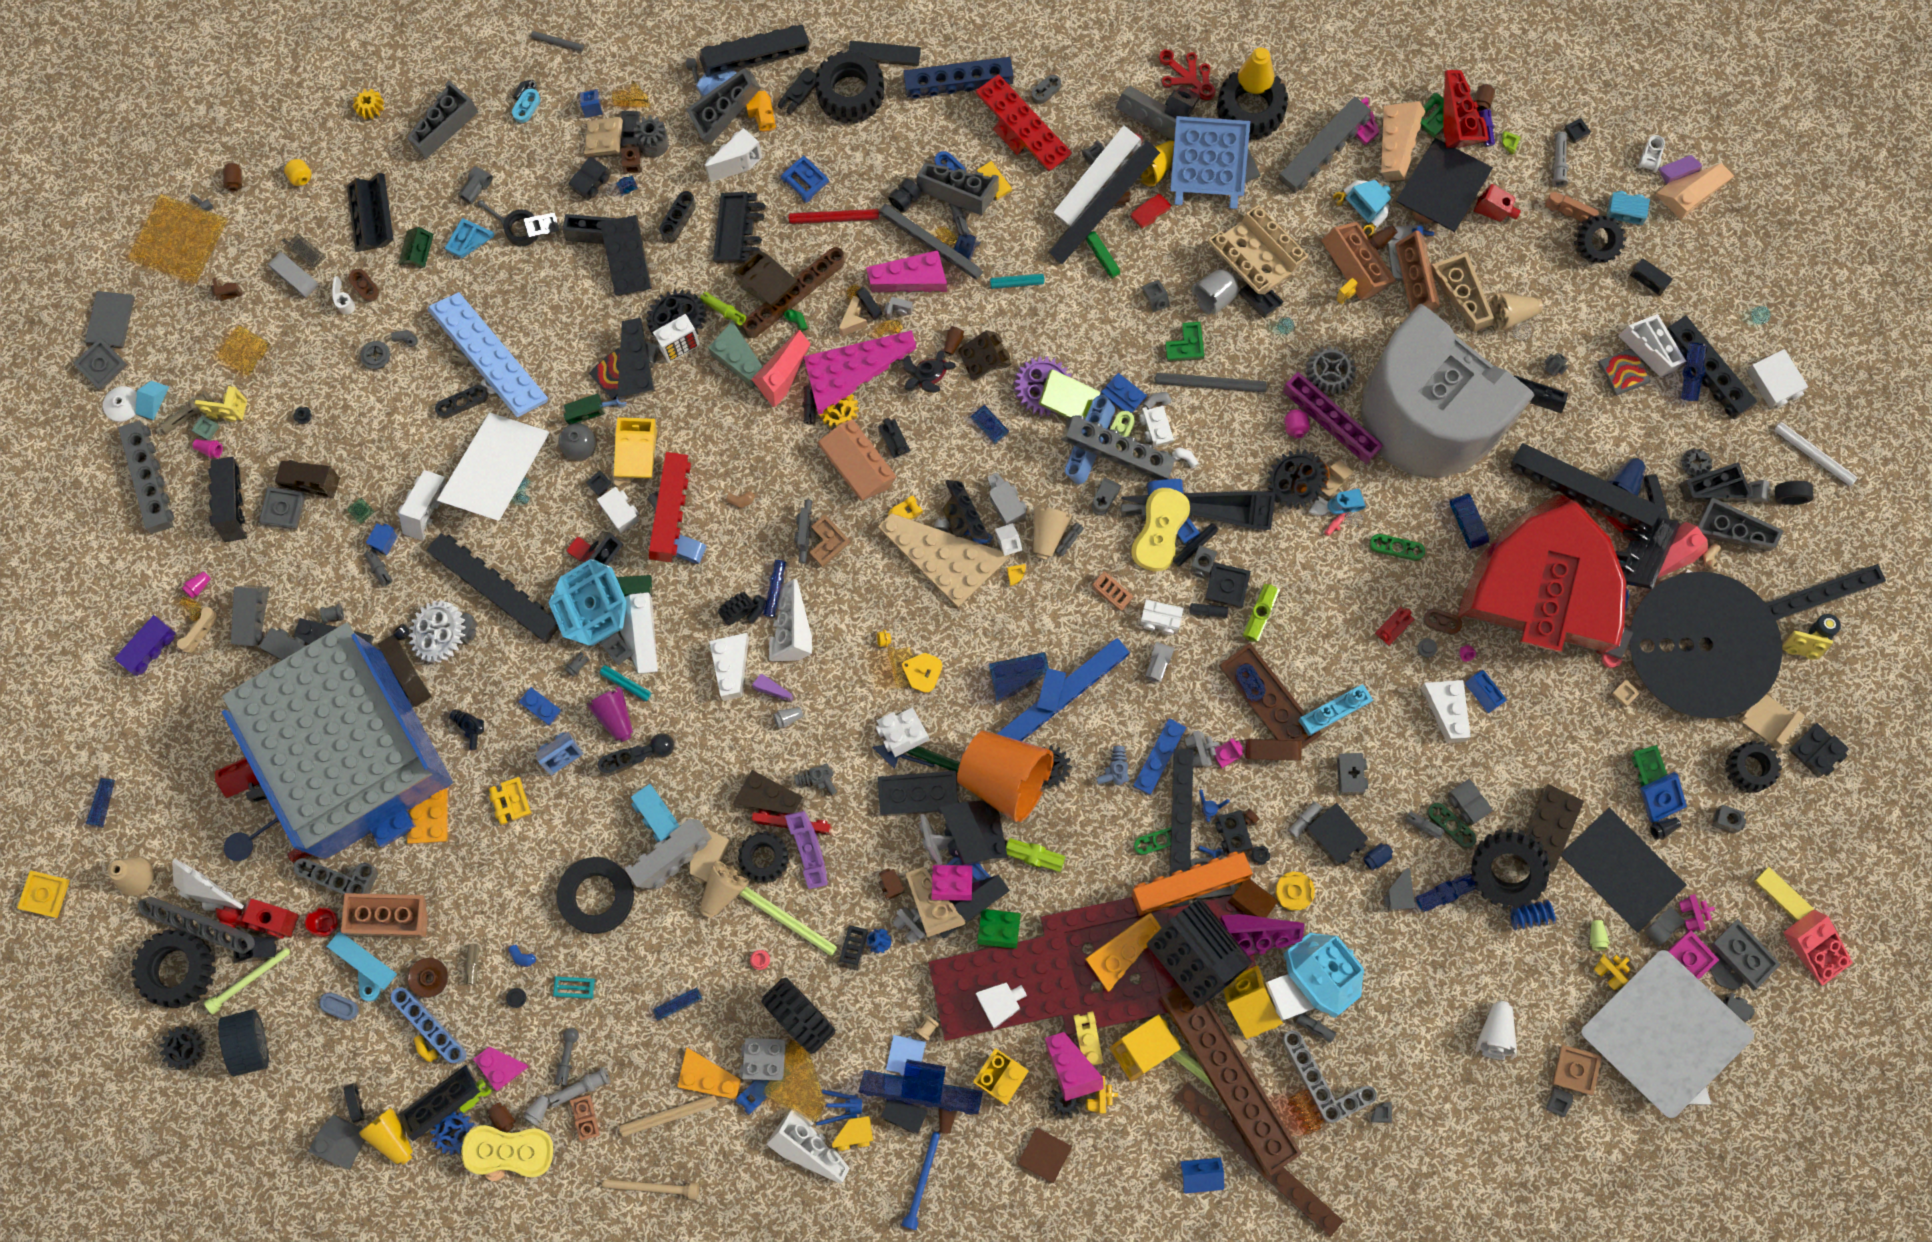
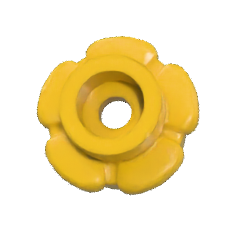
(883, 639)

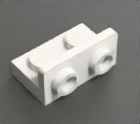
(1157, 426)

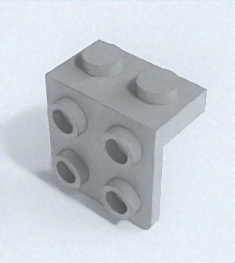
(762, 1059)

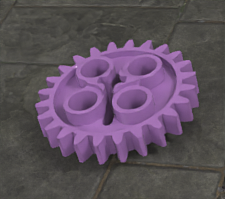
(1024, 377)

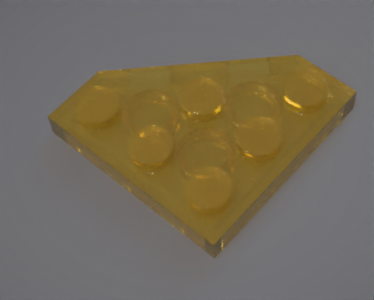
(800, 1086)

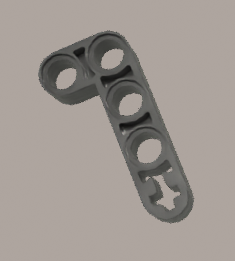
(333, 877)

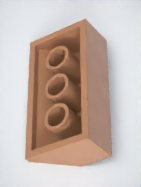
(1358, 259)
(1417, 271)
(857, 460)
(384, 915)

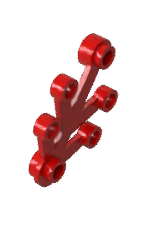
(1188, 78)

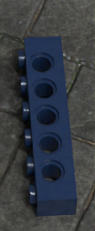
(950, 72)

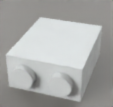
(1777, 379)

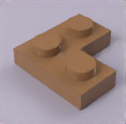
(833, 541)

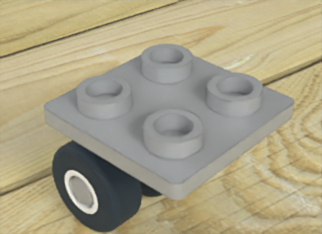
(934, 842)

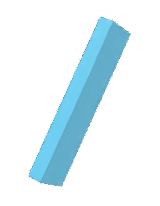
(361, 960)

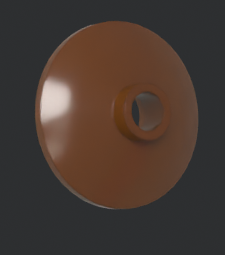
(419, 973)

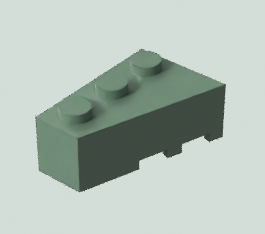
(735, 354)

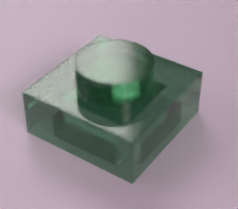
(360, 510)

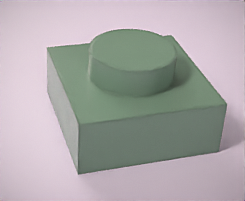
(205, 428)

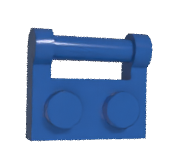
(808, 174)

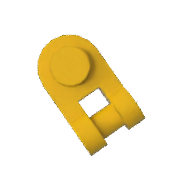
(900, 509)

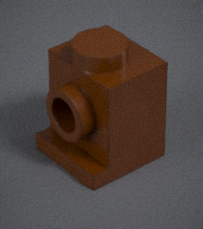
(631, 159)
(890, 883)

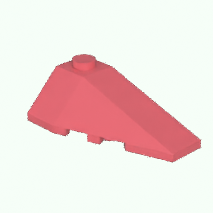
(780, 371)

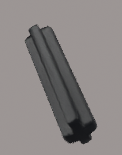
(1193, 546)

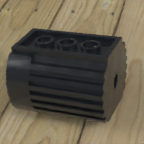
(1199, 952)

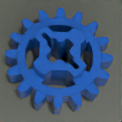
(449, 1125)

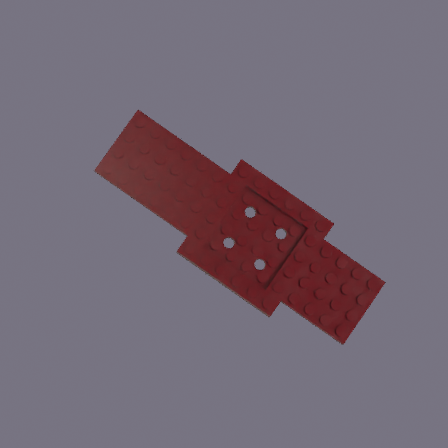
(1057, 974)

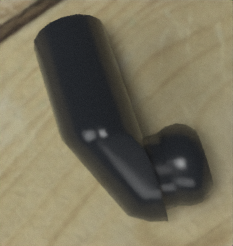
(758, 609)

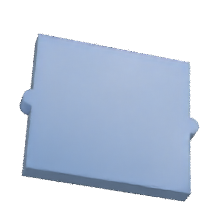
(903, 1049)

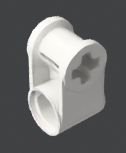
(1651, 156)

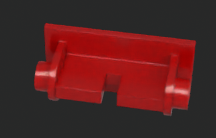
(1395, 625)

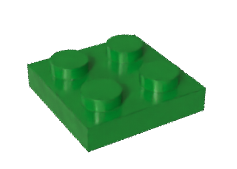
(999, 928)

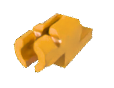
(761, 109)

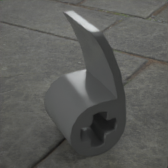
(1664, 926)

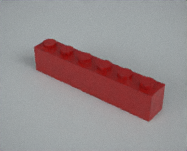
(668, 507)

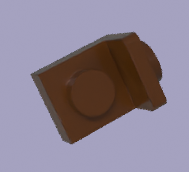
(227, 291)

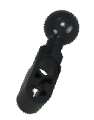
(660, 746)

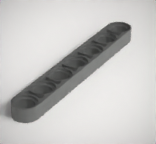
(931, 241)
(203, 924)

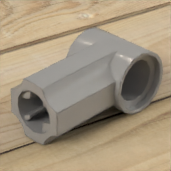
(1160, 658)

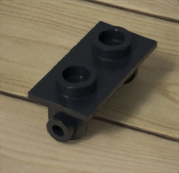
(894, 438)

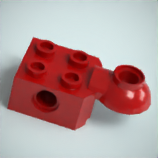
(260, 917)

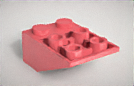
(1818, 946)

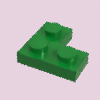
(1190, 347)

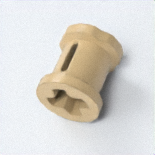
(927, 1027)

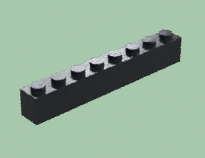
(1586, 488)
(492, 587)

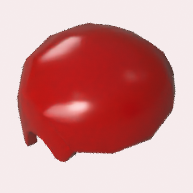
(321, 922)

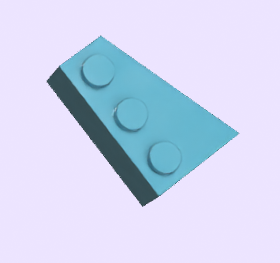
(655, 812)

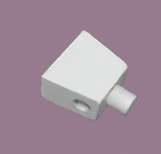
(1000, 1002)

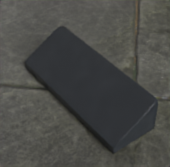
(1545, 396)

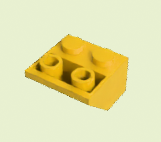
(1000, 1076)

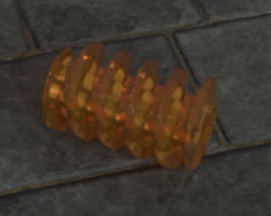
(1305, 1112)

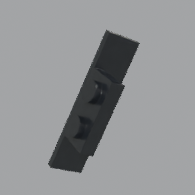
(962, 513)

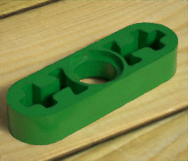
(1102, 254)
(1384, 540)
(1145, 839)

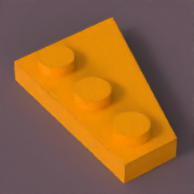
(706, 1077)

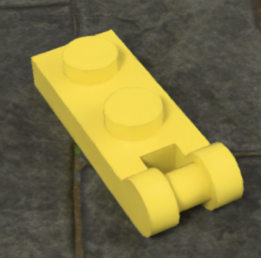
(1088, 1037)

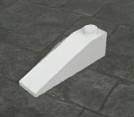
(640, 632)
(793, 633)
(802, 1145)

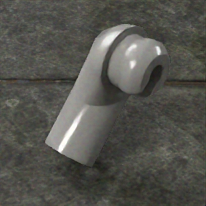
(1157, 397)

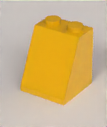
(1251, 1003)
(1145, 1048)

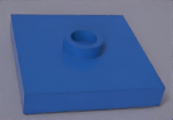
(1663, 797)

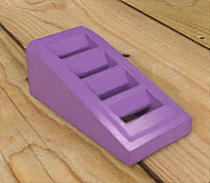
(767, 686)

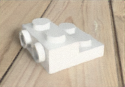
(901, 731)

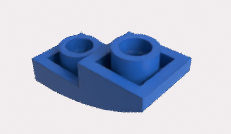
(1051, 689)

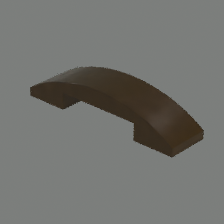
(404, 670)

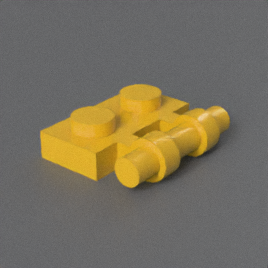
(515, 798)

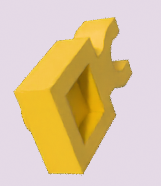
(1347, 291)

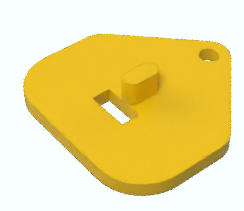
(917, 669)

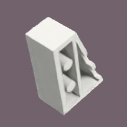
(1653, 345)
(420, 504)
(729, 662)

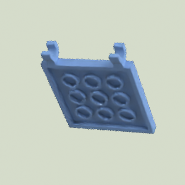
(1210, 157)

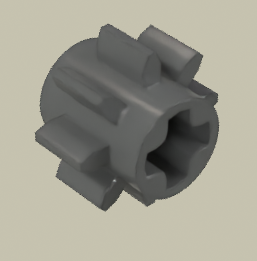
(1556, 364)

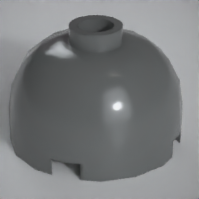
(577, 442)

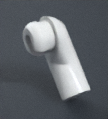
(1187, 455)

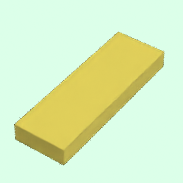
(1783, 894)

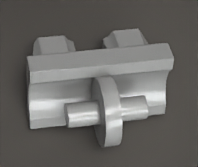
(1198, 740)
(913, 920)

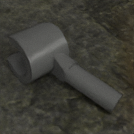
(692, 64)
(206, 205)

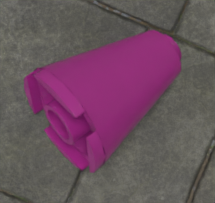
(613, 714)

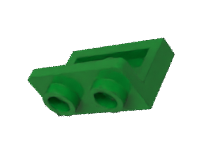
(1649, 764)

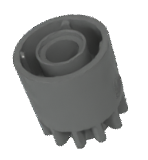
(651, 137)

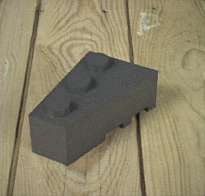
(248, 614)

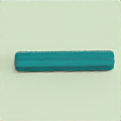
(1018, 280)
(625, 683)

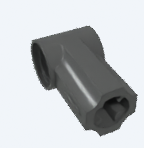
(477, 181)

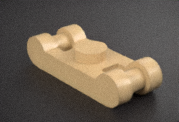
(198, 630)

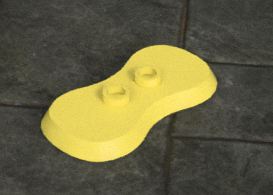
(1165, 515)
(492, 1150)

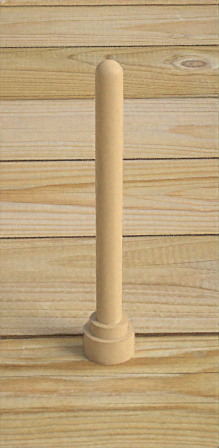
(690, 1190)

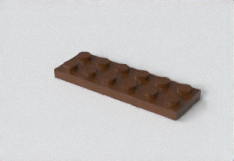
(1278, 707)

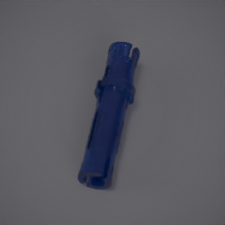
(776, 582)

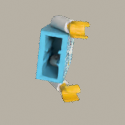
(1369, 200)

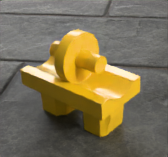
(1606, 964)
(1099, 1103)

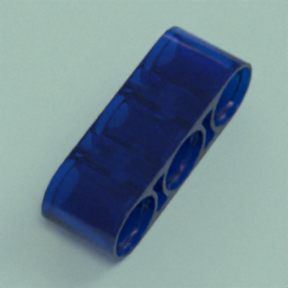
(1469, 521)

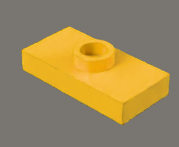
(990, 169)

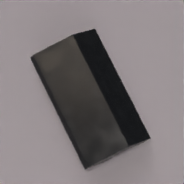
(370, 213)

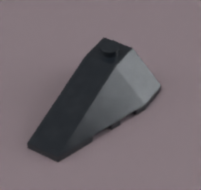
(983, 895)

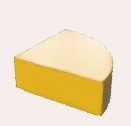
(1016, 574)

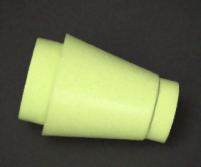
(1598, 936)

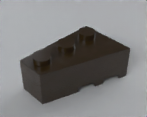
(308, 478)

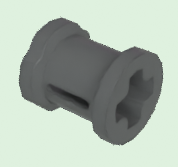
(332, 613)

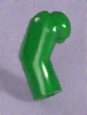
(796, 317)

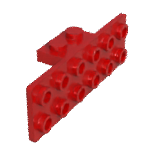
(1021, 125)

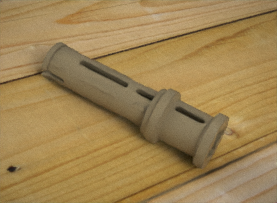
(184, 414)

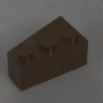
(766, 795)

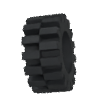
(736, 608)

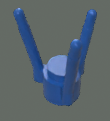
(1210, 807)
(853, 1105)

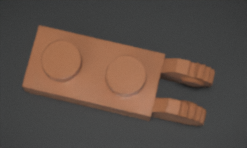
(1569, 207)

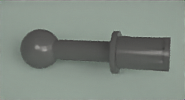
(570, 1036)

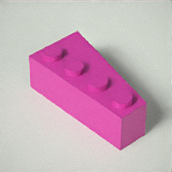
(909, 274)

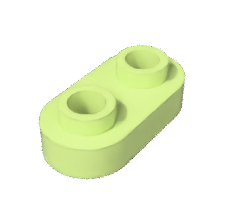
(1117, 425)

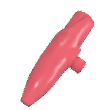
(1335, 524)

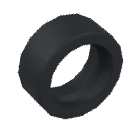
(512, 218)
(1794, 492)

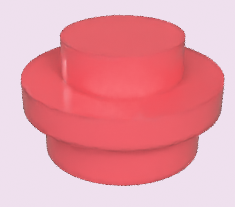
(760, 959)

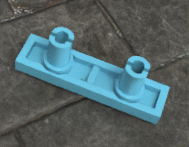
(1335, 710)

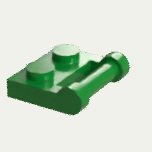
(1434, 123)

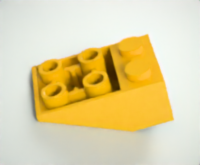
(635, 447)

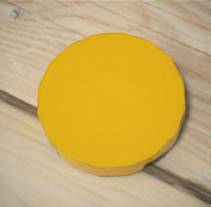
(1289, 896)

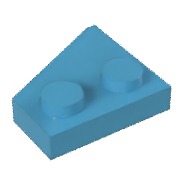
(467, 238)

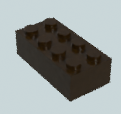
(1553, 822)

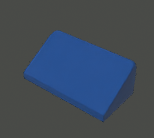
(1485, 691)

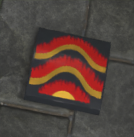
(607, 373)

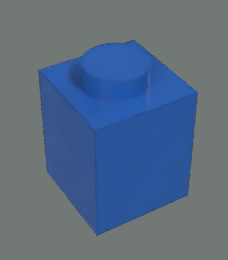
(382, 538)

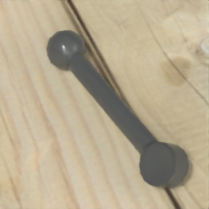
(481, 203)

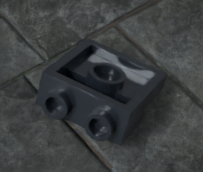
(1819, 751)

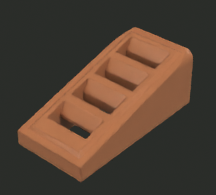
(1108, 596)

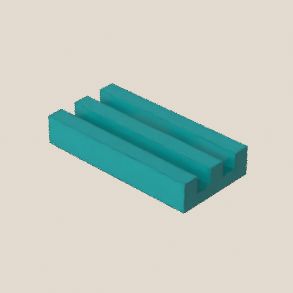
(569, 987)

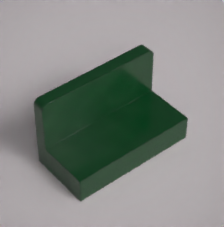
(416, 247)
(584, 409)
(635, 584)

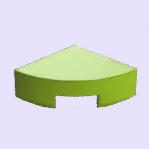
(1510, 141)

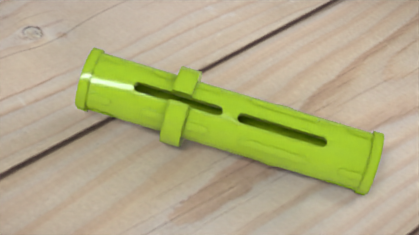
(727, 311)

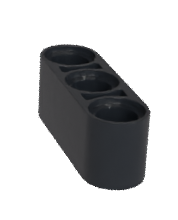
(677, 225)

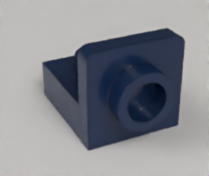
(966, 245)

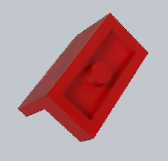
(235, 778)

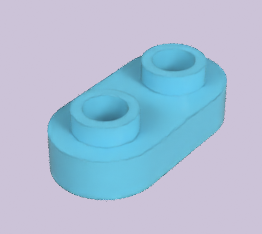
(524, 106)
(365, 983)

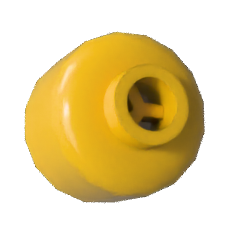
(297, 172)

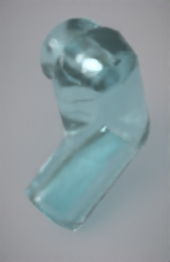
(520, 494)

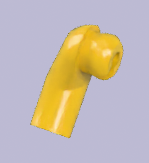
(421, 1049)

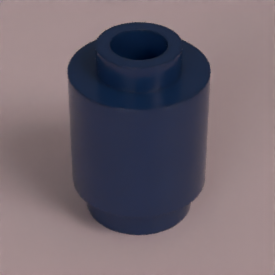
(1378, 856)

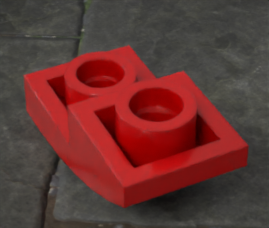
(1150, 210)

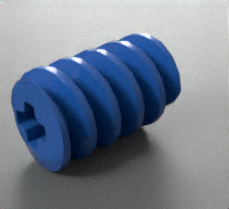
(1532, 913)

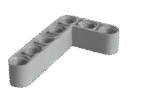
(1320, 1083)

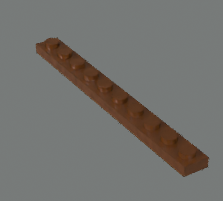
(1281, 1179)

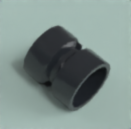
(904, 195)

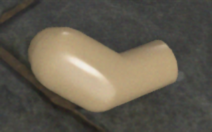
(1709, 559)

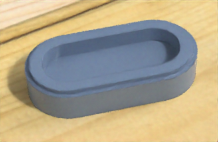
(339, 1006)

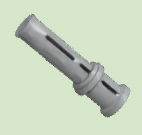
(1560, 166)
(588, 1083)

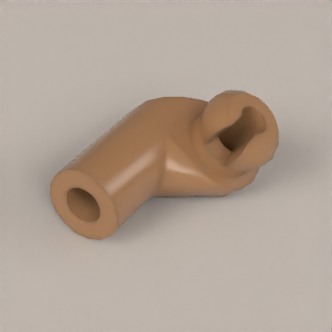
(741, 501)

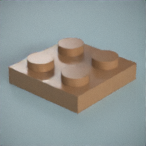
(1577, 1070)

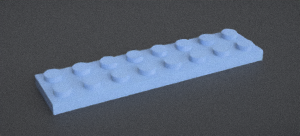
(488, 354)

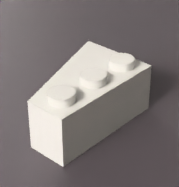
(1449, 708)

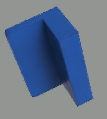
(1202, 1175)

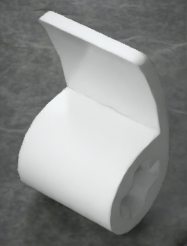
(340, 298)

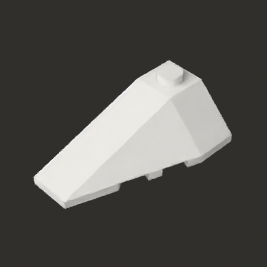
(199, 887)

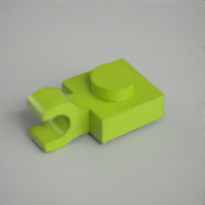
(483, 1092)

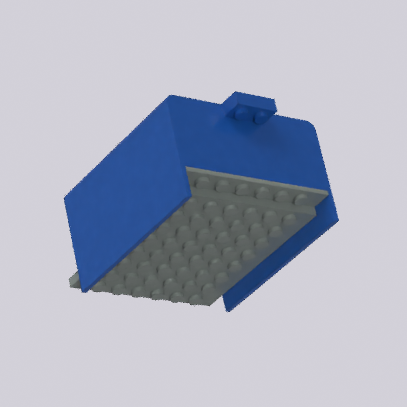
(335, 744)

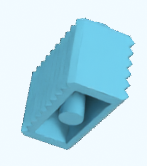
(1628, 207)

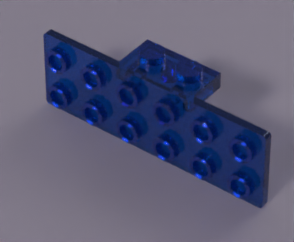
(921, 1085)

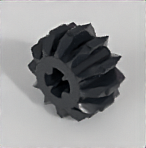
(1059, 1106)

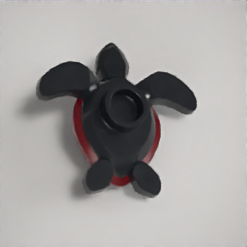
(927, 372)

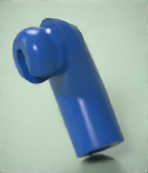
(521, 959)

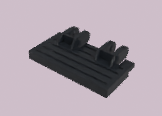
(733, 225)
(1647, 555)

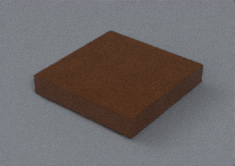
(1253, 899)
(1045, 1155)

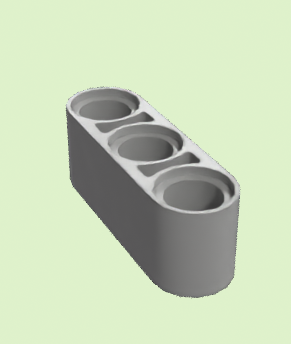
(293, 274)

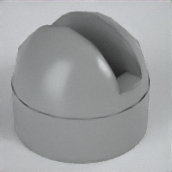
(942, 525)

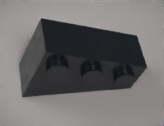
(1723, 484)

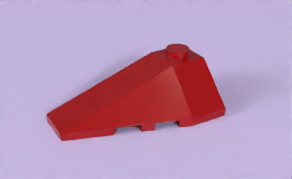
(1461, 119)

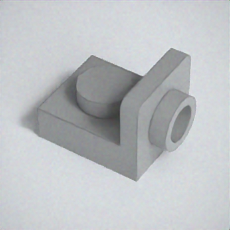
(901, 307)

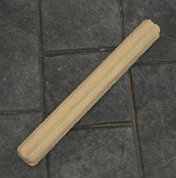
(667, 1116)

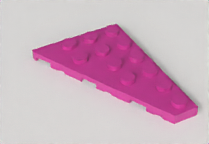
(840, 370)

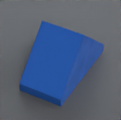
(590, 103)

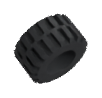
(1613, 244)
(1766, 758)
(763, 840)

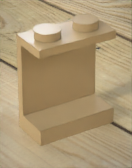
(1771, 721)

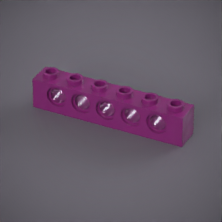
(1332, 418)

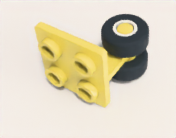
(1817, 641)

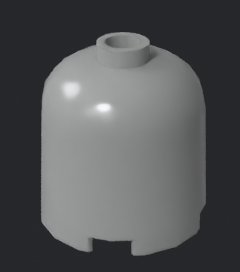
(1215, 291)

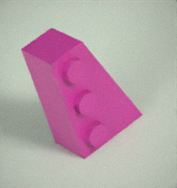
(1072, 1068)

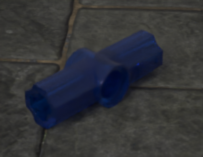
(1692, 383)
(1445, 893)

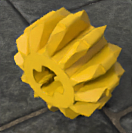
(368, 104)

